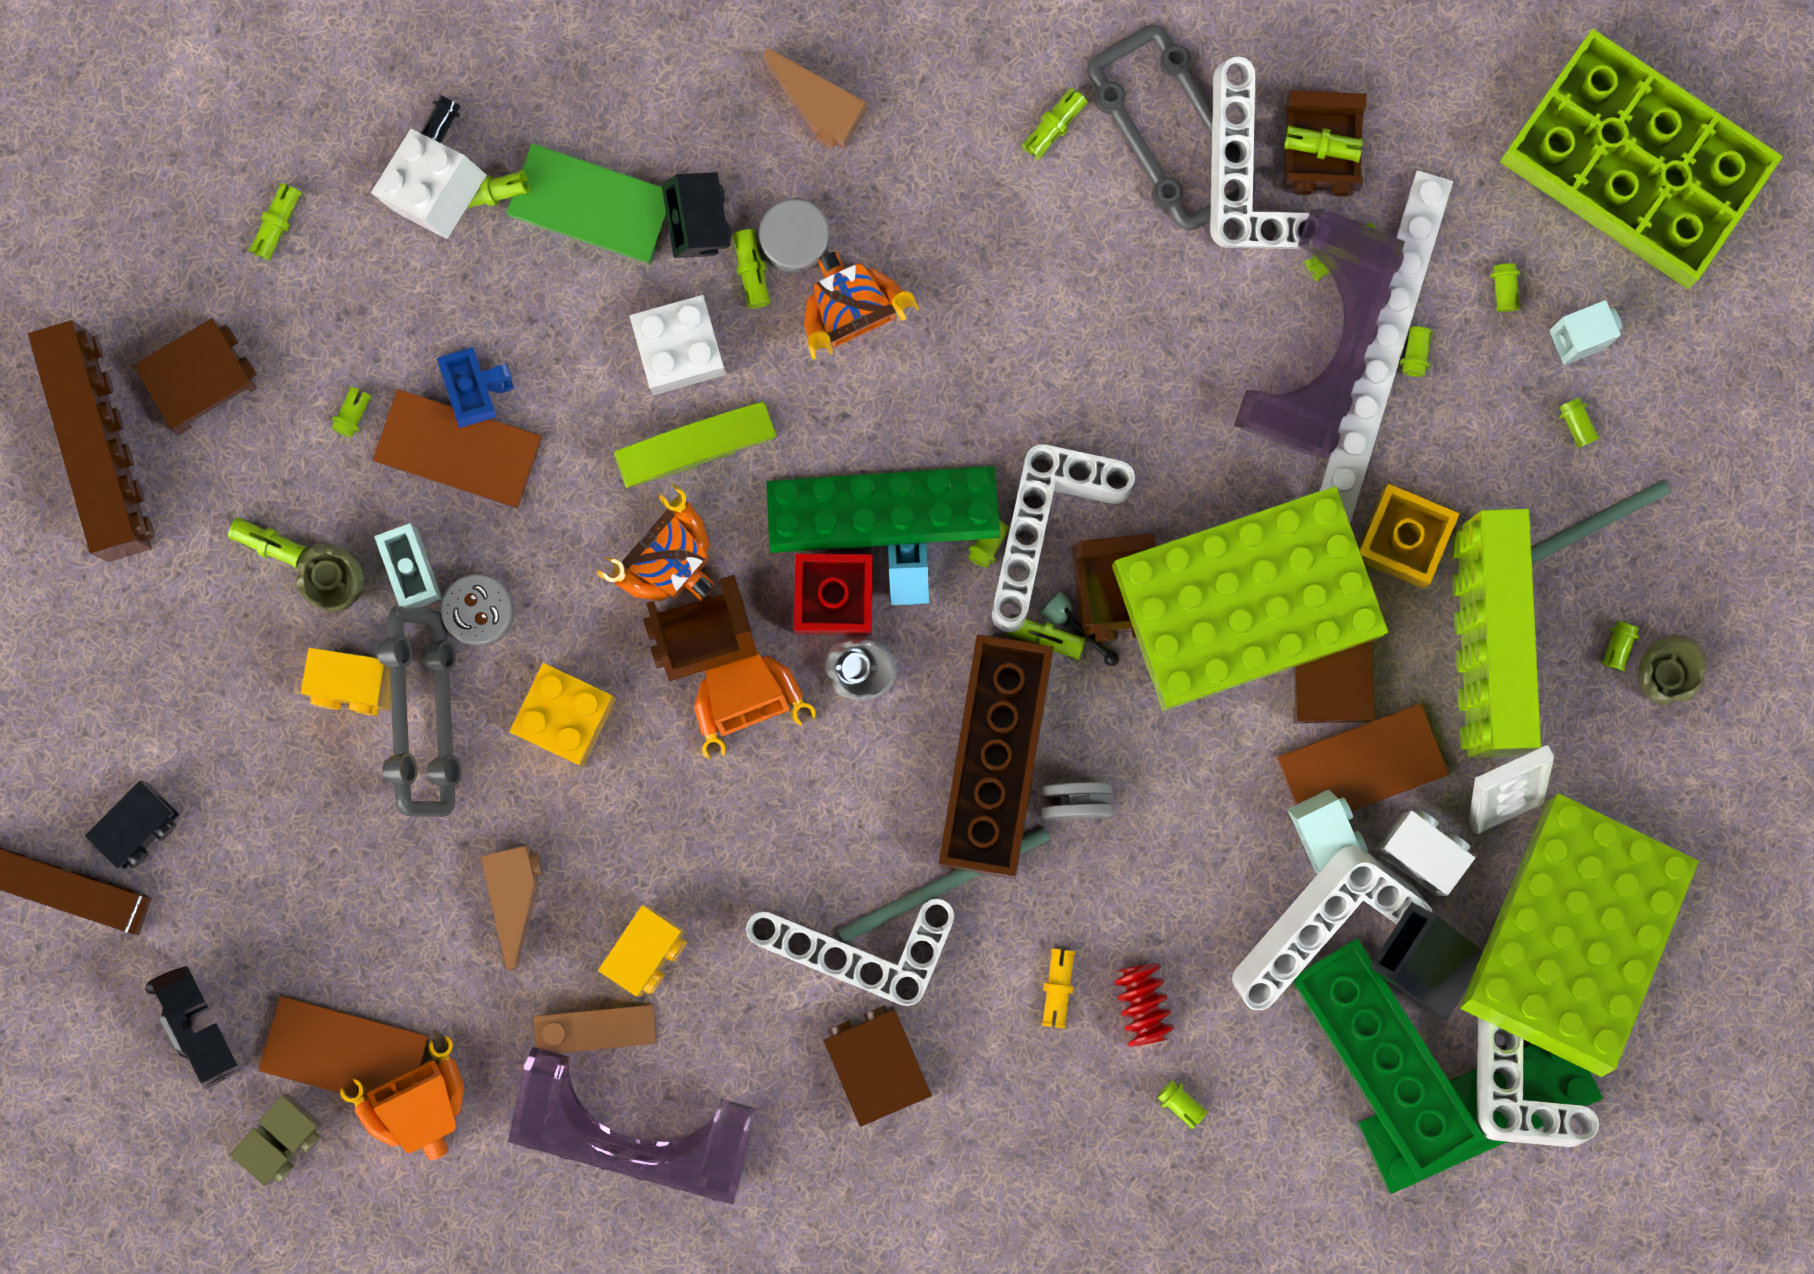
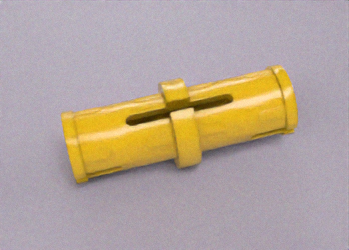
(1058, 988)

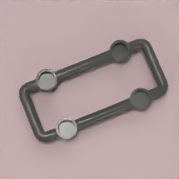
(1111, 98)
(402, 767)

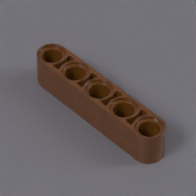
(72, 892)

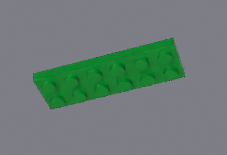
(882, 509)
(1387, 1059)
(1544, 1080)

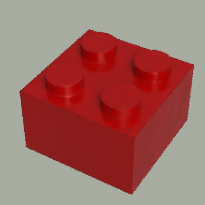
(833, 594)

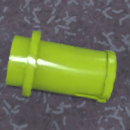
(1506, 287)
(1417, 352)
(349, 414)
(1578, 422)
(985, 549)
(1620, 645)
(1181, 1104)

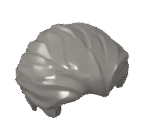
(861, 668)

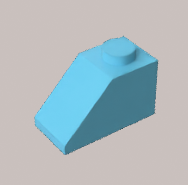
(908, 574)

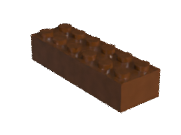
(91, 441)
(996, 757)

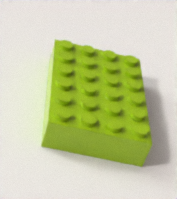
(1641, 159)
(1249, 598)
(1496, 634)
(1579, 935)

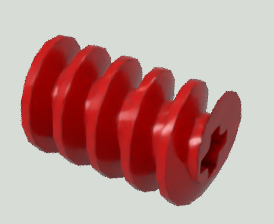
(1144, 1004)

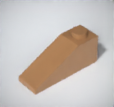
(823, 105)
(512, 893)
(595, 1029)

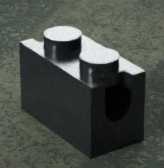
(696, 214)
(133, 826)

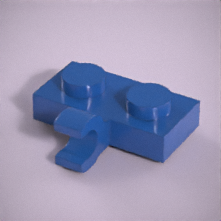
(470, 387)

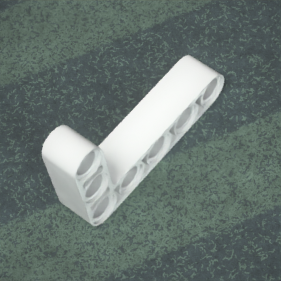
(1242, 171)
(1035, 520)
(1323, 919)
(857, 958)
(1511, 1102)

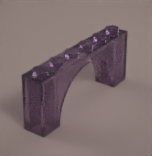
(1363, 268)
(556, 1122)

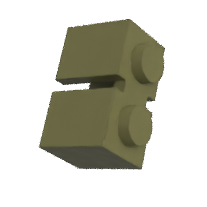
(263, 1154)

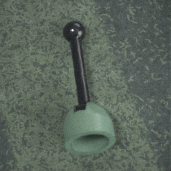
(1060, 611)

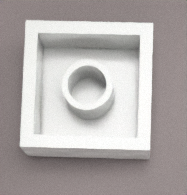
(429, 183)
(677, 345)
(1425, 852)

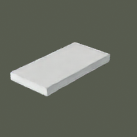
(1510, 790)

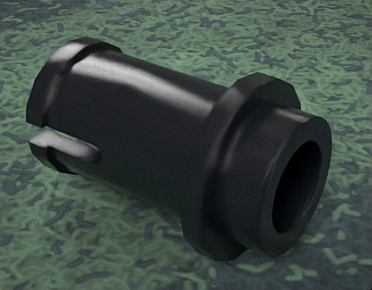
(440, 118)

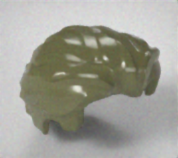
(329, 577)
(1672, 669)

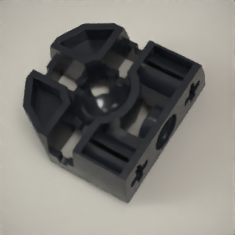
(205, 1048)

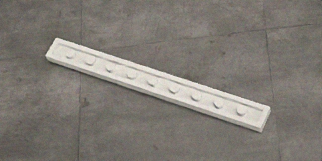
(1370, 393)

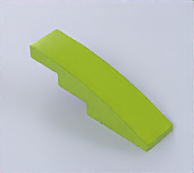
(694, 444)

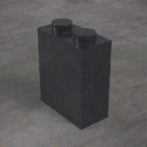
(1428, 961)

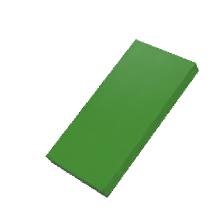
(590, 204)

